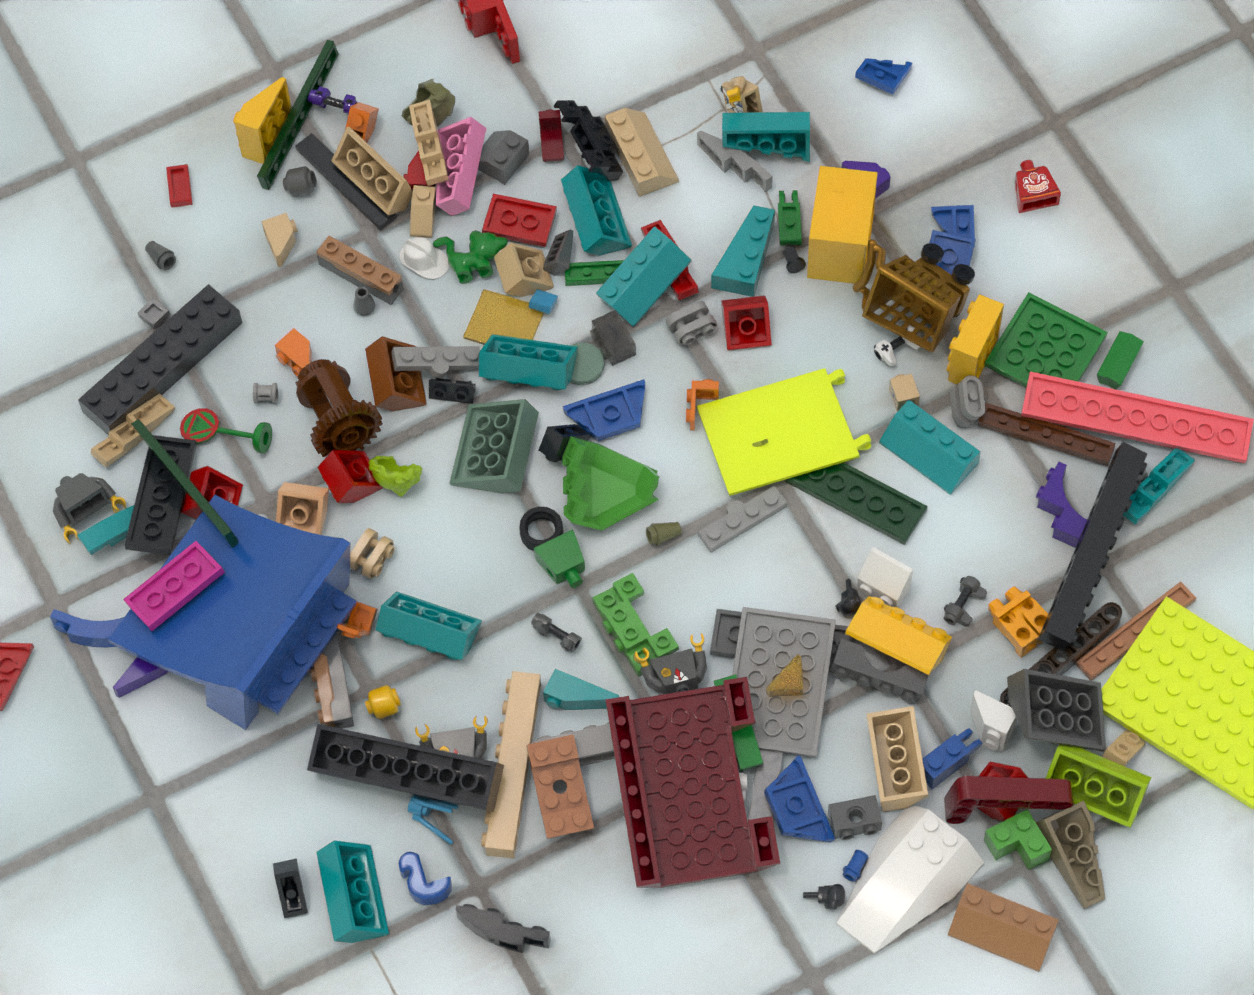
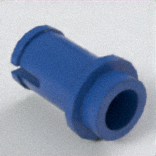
(852, 870)

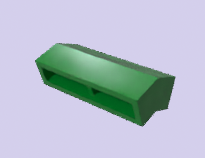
(1119, 359)

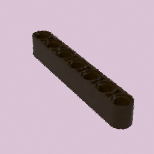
(1085, 638)

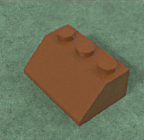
(393, 388)

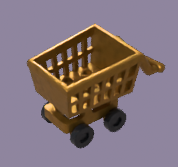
(918, 288)

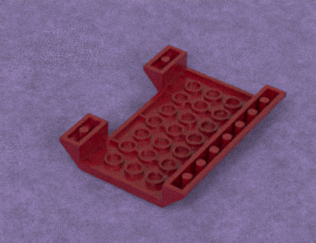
(686, 787)

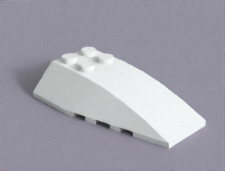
(907, 877)

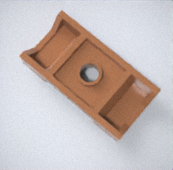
(555, 761)

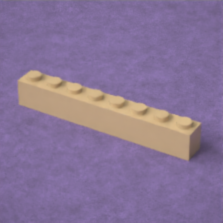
(516, 733)

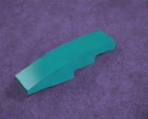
(1158, 484)
(108, 531)

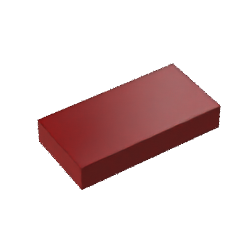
(179, 185)

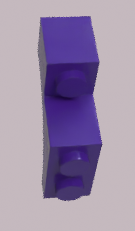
(1052, 499)

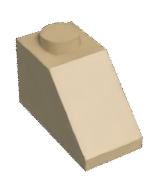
(423, 211)
(280, 236)

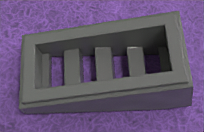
(559, 253)

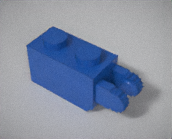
(948, 758)

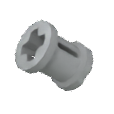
(265, 392)

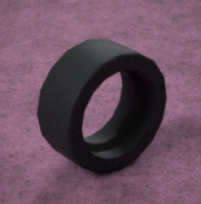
(536, 514)

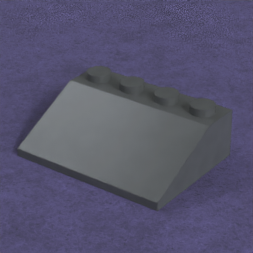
(1058, 709)

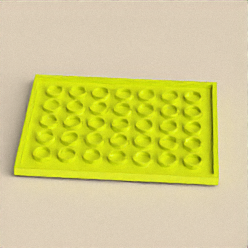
(1189, 697)

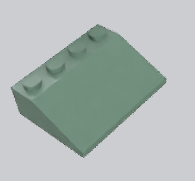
(495, 446)

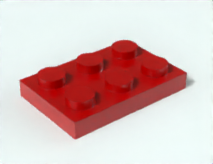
(519, 220)

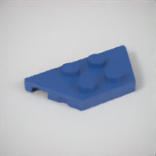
(609, 411)
(797, 805)

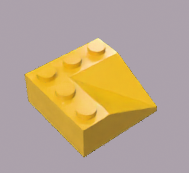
(262, 120)
(975, 340)

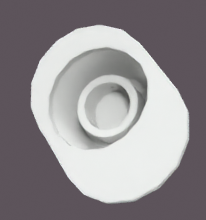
(424, 258)

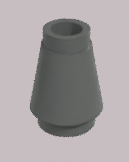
(160, 255)
(363, 301)

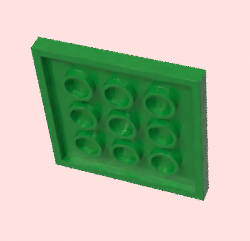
(1045, 342)

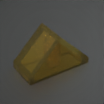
(789, 680)

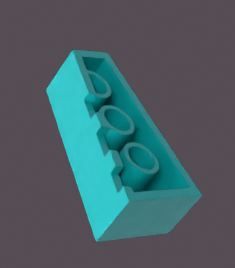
(768, 132)

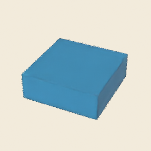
(543, 301)

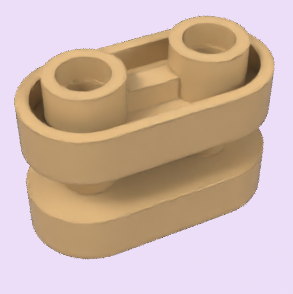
(374, 564)

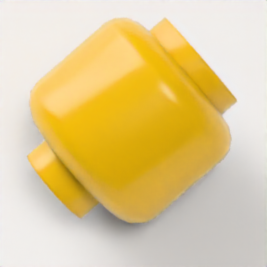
(383, 702)

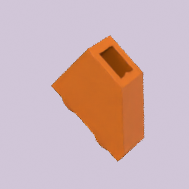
(362, 119)
(294, 351)

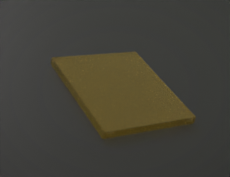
(503, 317)

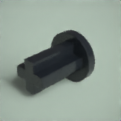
(794, 262)

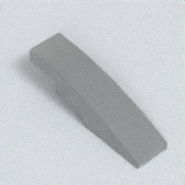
(734, 159)

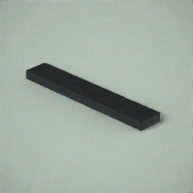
(320, 157)

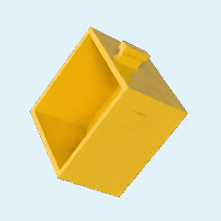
(841, 224)

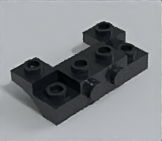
(592, 139)

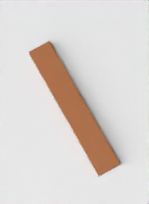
(1121, 640)

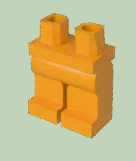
(1019, 619)

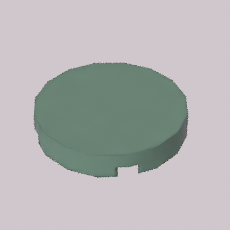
(588, 364)

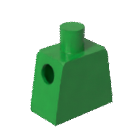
(562, 559)

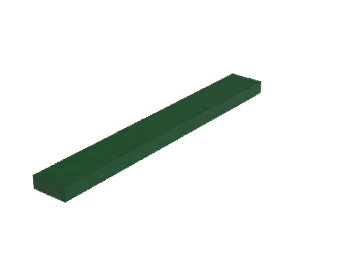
(297, 116)
(185, 483)

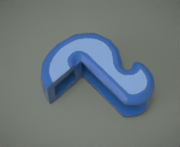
(417, 885)

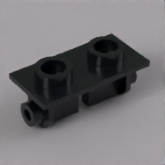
(447, 390)

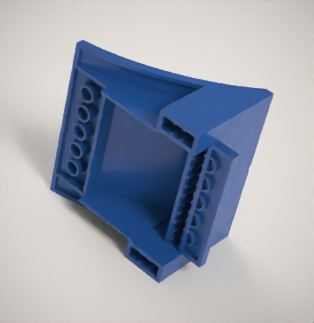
(258, 622)

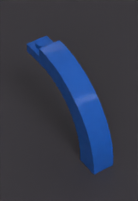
(85, 631)

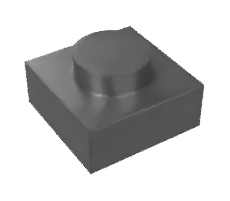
(153, 313)

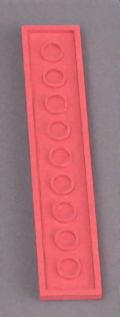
(1137, 417)

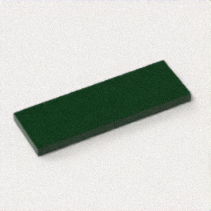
(863, 499)

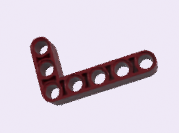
(1004, 792)

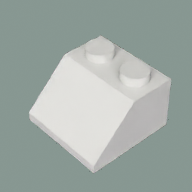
(884, 578)
(992, 720)

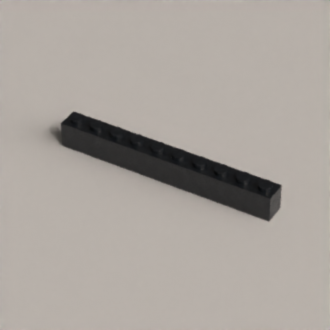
(1093, 546)

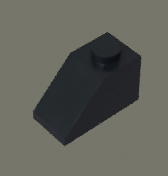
(557, 438)
(290, 888)

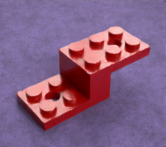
(489, 17)

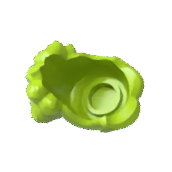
(392, 476)

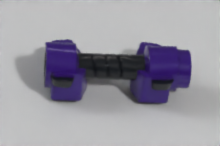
(322, 98)

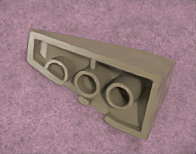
(1075, 851)

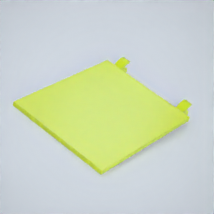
(796, 417)

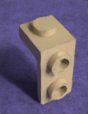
(1124, 748)

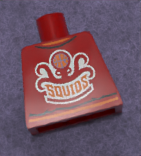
(1035, 188)

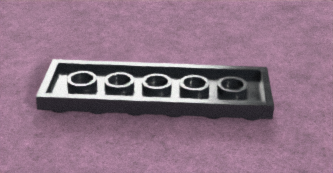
(159, 499)

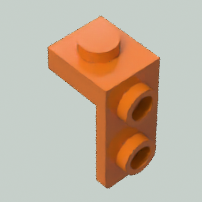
(704, 389)
(359, 622)

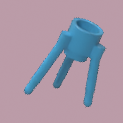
(422, 806)

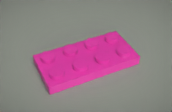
(173, 585)

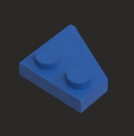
(883, 74)
(955, 219)

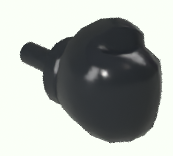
(849, 601)
(830, 895)

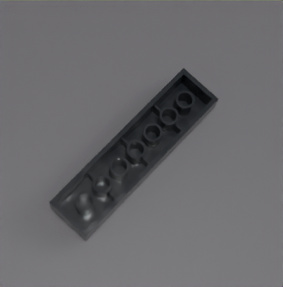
(161, 358)
(405, 767)

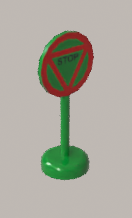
(204, 424)

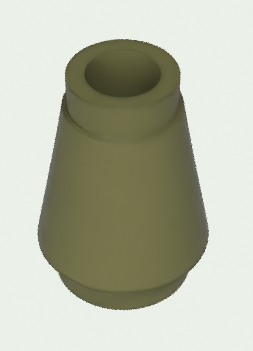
(661, 532)

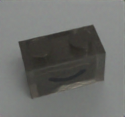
(613, 338)

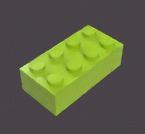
(1100, 783)

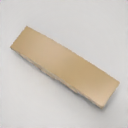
(428, 142)
(125, 437)

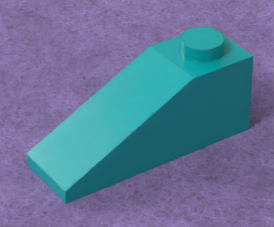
(574, 693)

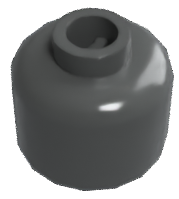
(299, 181)

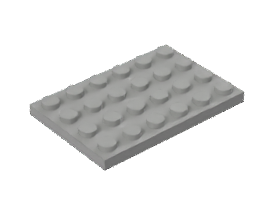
(763, 650)

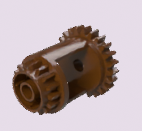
(342, 421)

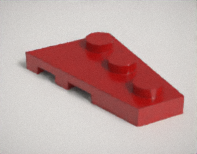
(12, 662)

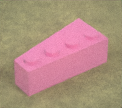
(462, 152)

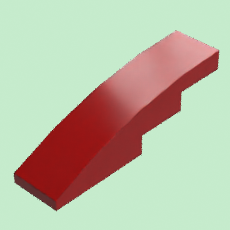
(684, 284)

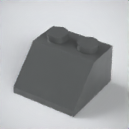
(503, 155)

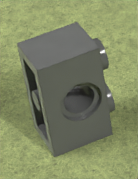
(864, 808)

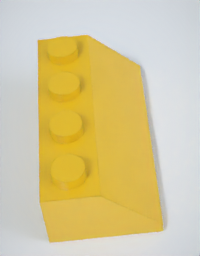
(899, 635)

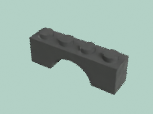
(851, 663)

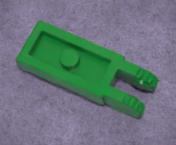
(789, 220)

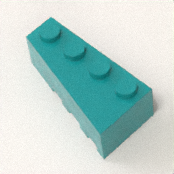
(745, 256)

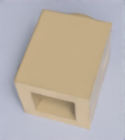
(903, 389)

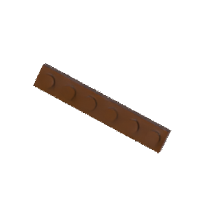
(1047, 434)

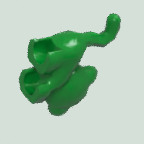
(482, 250)

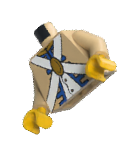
(741, 96)

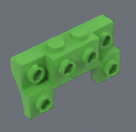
(626, 626)

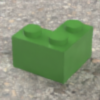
(1018, 834)

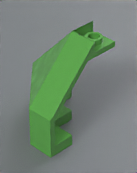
(604, 484)

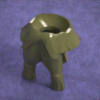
(440, 97)

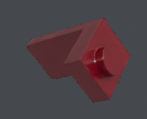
(551, 135)

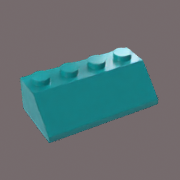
(595, 212)
(643, 276)
(527, 362)
(930, 447)
(427, 625)
(352, 892)

